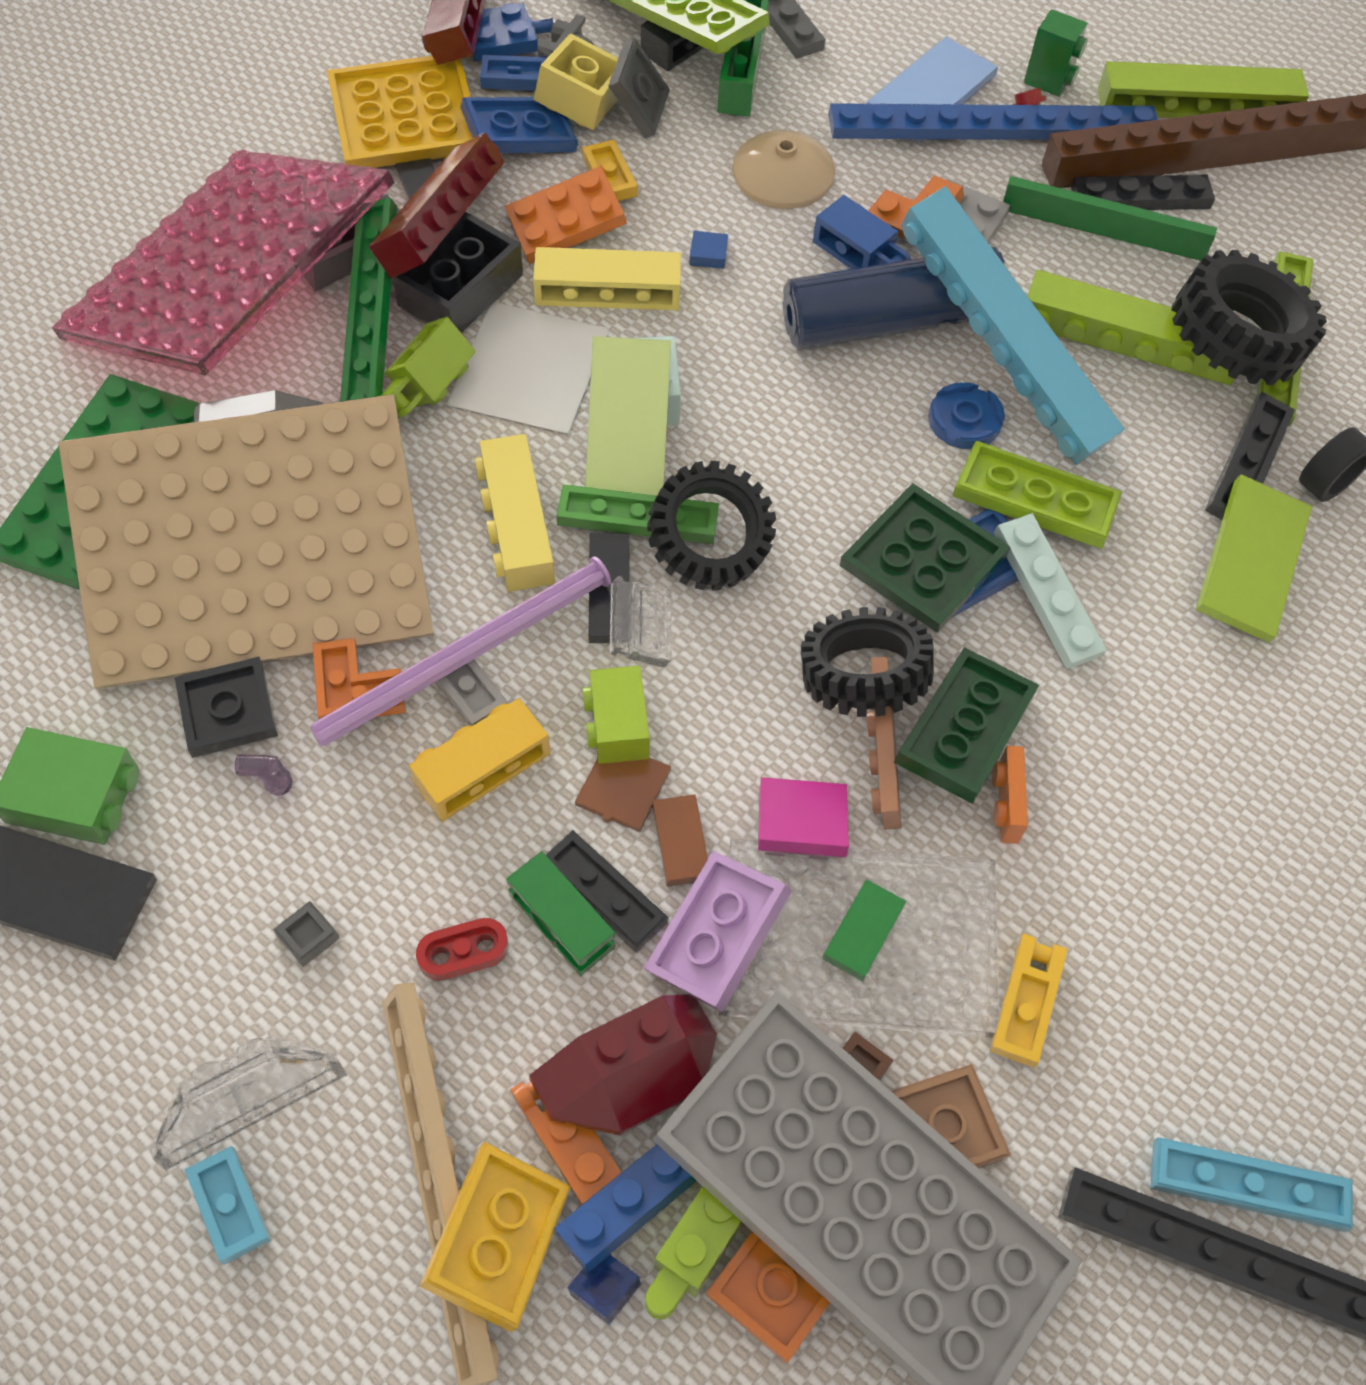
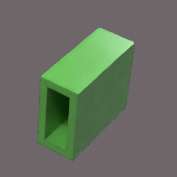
(66, 785)

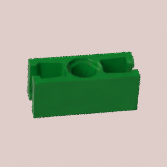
(561, 913)

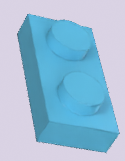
(227, 1205)

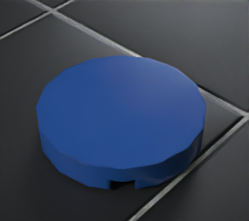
(966, 415)

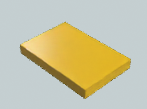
(496, 1237)

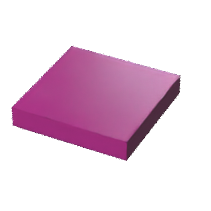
(803, 817)

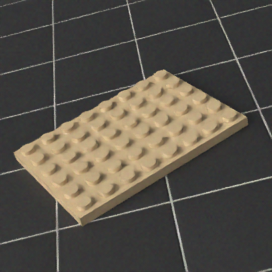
(244, 539)

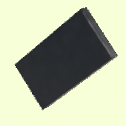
(69, 894)

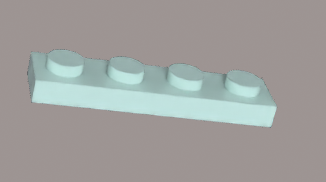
(1050, 592)

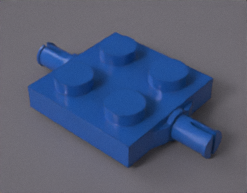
(509, 31)

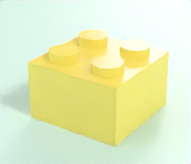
(577, 82)

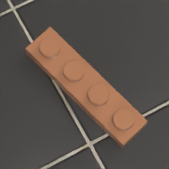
(886, 797)

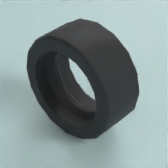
(1335, 465)

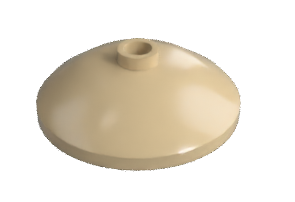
(783, 169)

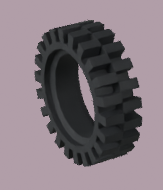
(729, 486)
(867, 690)

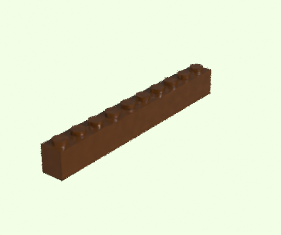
(1207, 140)

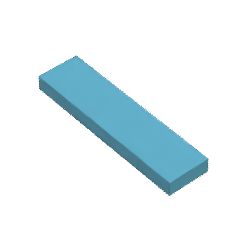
(1252, 1184)

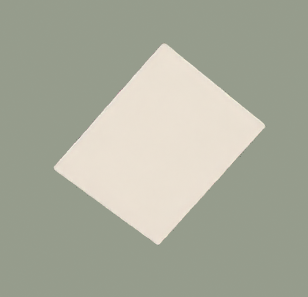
(528, 368)

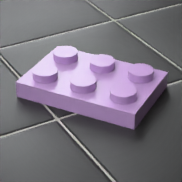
(718, 930)

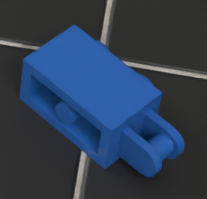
(856, 235)

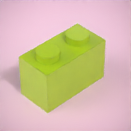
(618, 714)

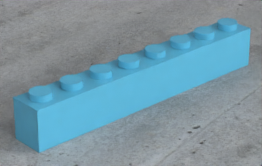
(1010, 326)

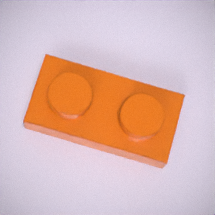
(1011, 808)

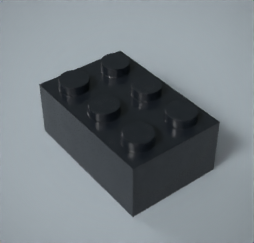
(461, 274)

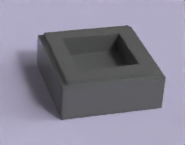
(306, 933)

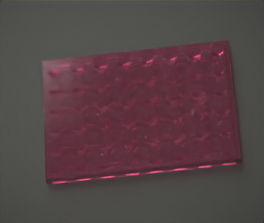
(222, 259)

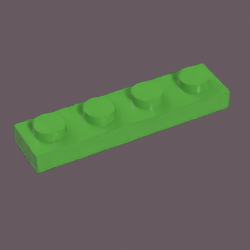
(630, 513)

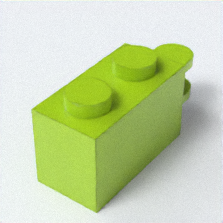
(428, 366)
(690, 1253)

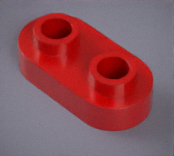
(461, 945)

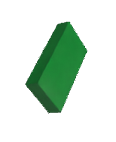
(864, 930)

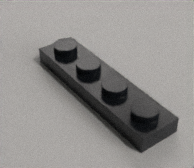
(1150, 192)
(1253, 449)

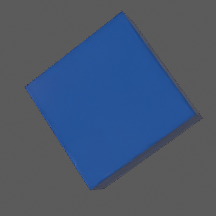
(708, 249)

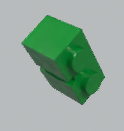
(1055, 53)

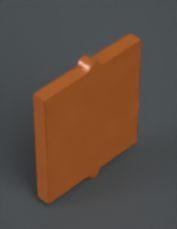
(623, 790)

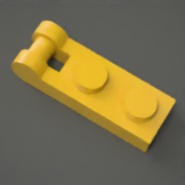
(1028, 1001)

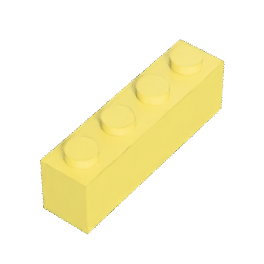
(607, 278)
(516, 513)

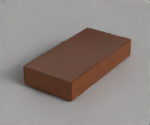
(680, 838)

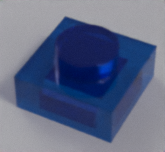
(605, 1288)

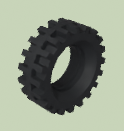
(1262, 294)

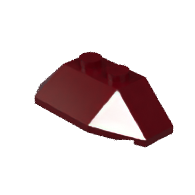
(629, 1066)

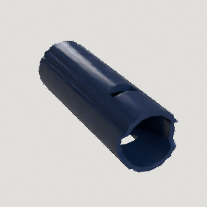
(867, 303)

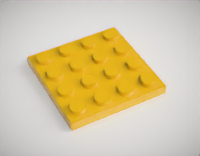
(399, 110)

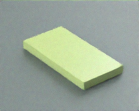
(628, 414)

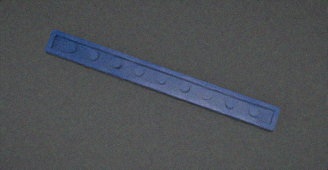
(975, 121)

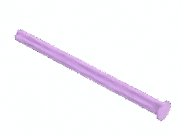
(460, 652)

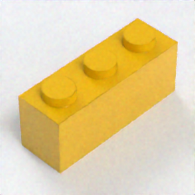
(479, 758)

